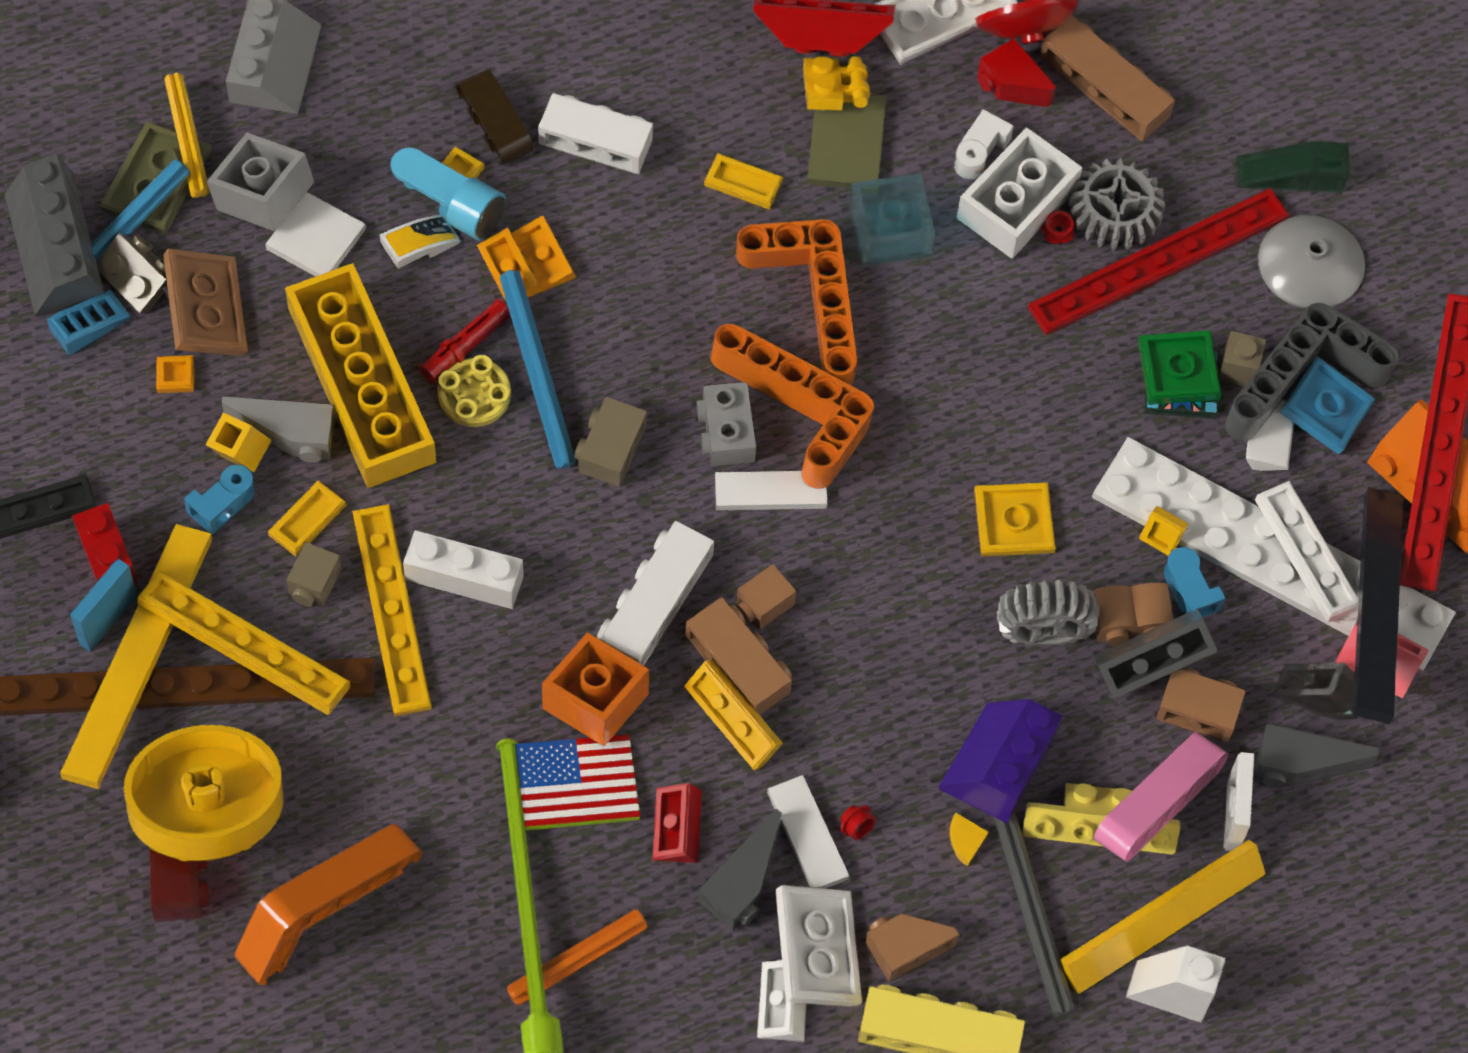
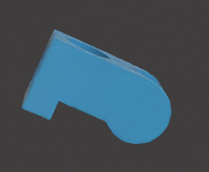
(222, 499)
(1189, 585)

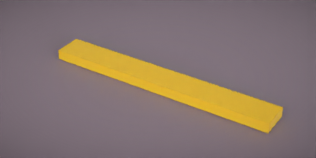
(131, 667)

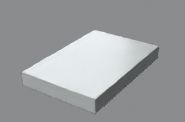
(818, 946)

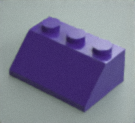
(1001, 756)

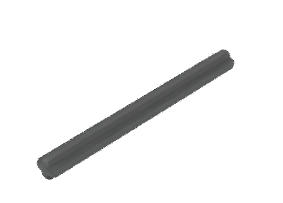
(1035, 917)

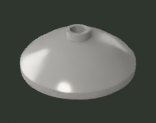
(1306, 276)

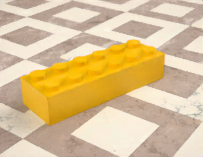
(360, 375)

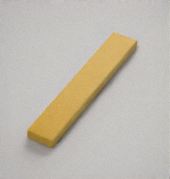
(392, 610)
(244, 642)
(1163, 916)

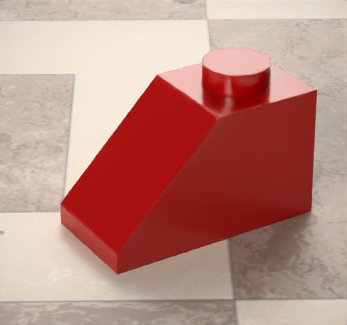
(1015, 76)

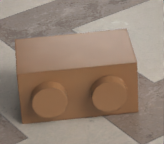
(1201, 704)

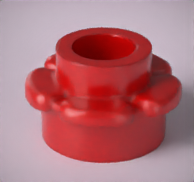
(1062, 220)
(853, 818)

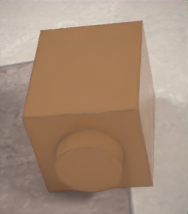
(765, 597)

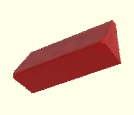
(677, 823)

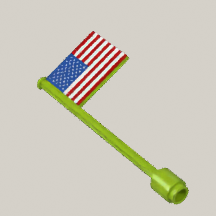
(556, 788)

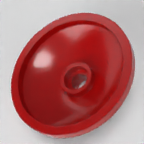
(1026, 19)

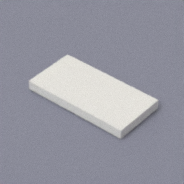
(932, 23)

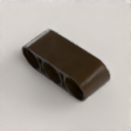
(495, 115)

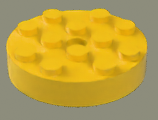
(204, 792)

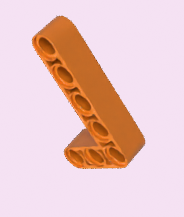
(824, 288)
(803, 387)
(318, 894)

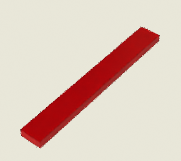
(1157, 261)
(1439, 453)

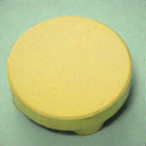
(474, 392)

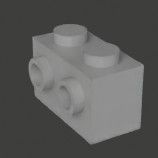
(728, 424)

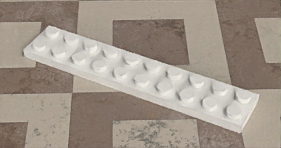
(1241, 540)

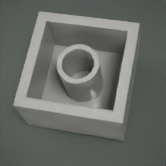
(260, 181)

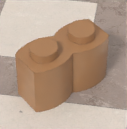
(1131, 610)

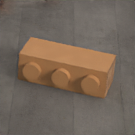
(743, 656)

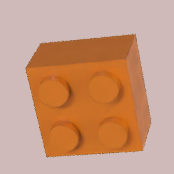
(595, 689)

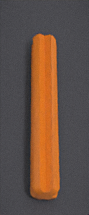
(582, 954)

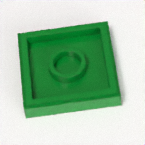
(1179, 367)

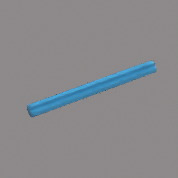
(537, 369)

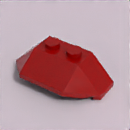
(824, 24)

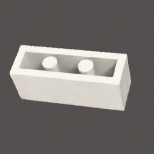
(595, 133)
(463, 569)

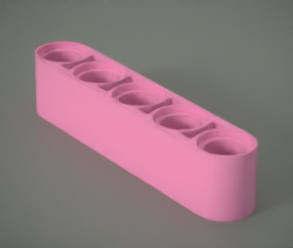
(1160, 796)

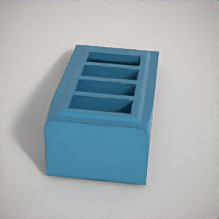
(84, 336)

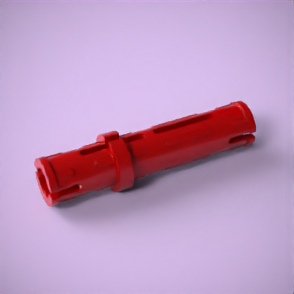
(456, 348)

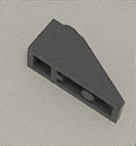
(1302, 757)
(738, 884)

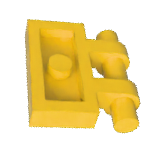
(824, 83)

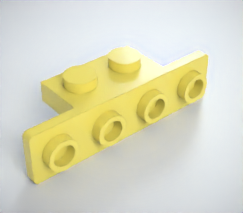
(1082, 814)

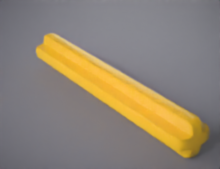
(186, 134)

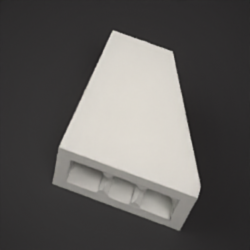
(1177, 981)

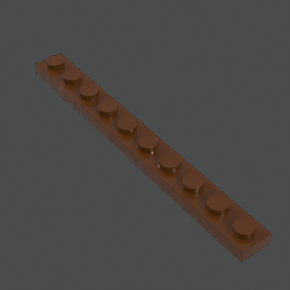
(168, 687)

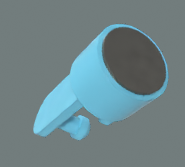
(464, 201)

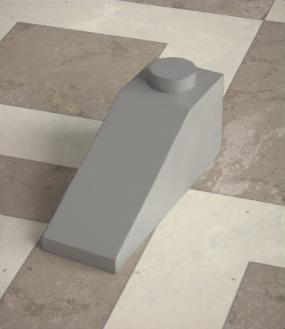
(294, 427)

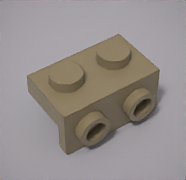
(134, 271)

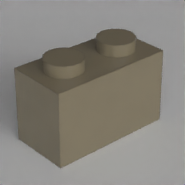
(612, 441)

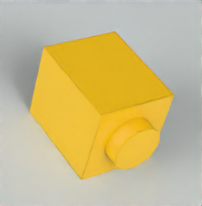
(238, 442)

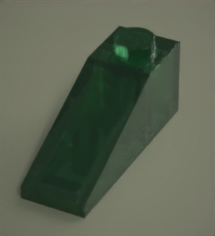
(1297, 167)

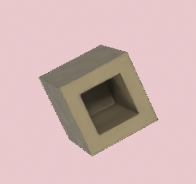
(1241, 358)
(313, 575)

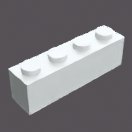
(658, 592)

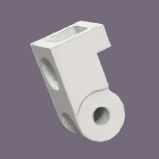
(979, 142)

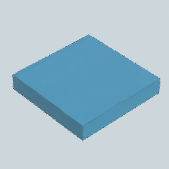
(1327, 405)
(103, 604)

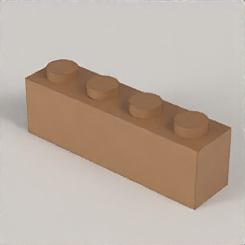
(1107, 78)

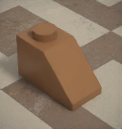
(907, 943)

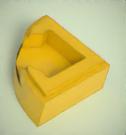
(966, 838)

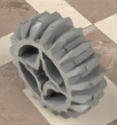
(1136, 197)
(1048, 613)

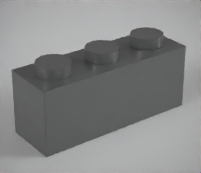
(1155, 653)

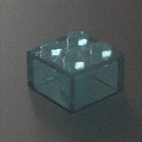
(891, 219)

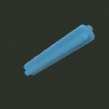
(142, 206)

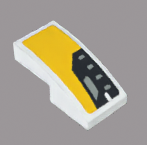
(419, 238)

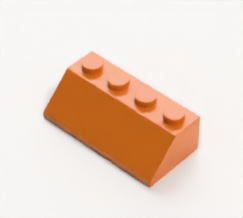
(1398, 462)

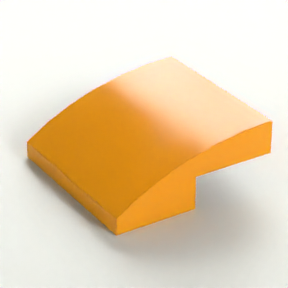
(542, 253)

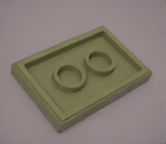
(847, 144)
(146, 160)

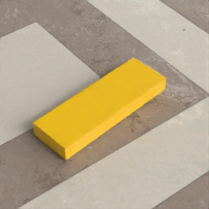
(733, 714)

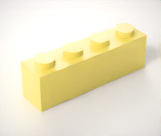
(931, 1026)

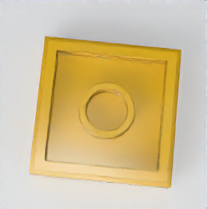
(1014, 519)

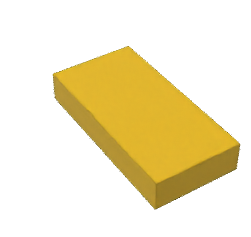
(743, 181)
(307, 518)

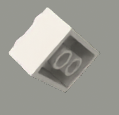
(1018, 192)

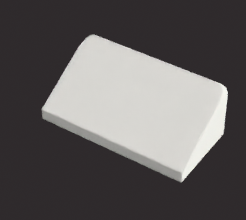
(1272, 443)
(776, 1016)

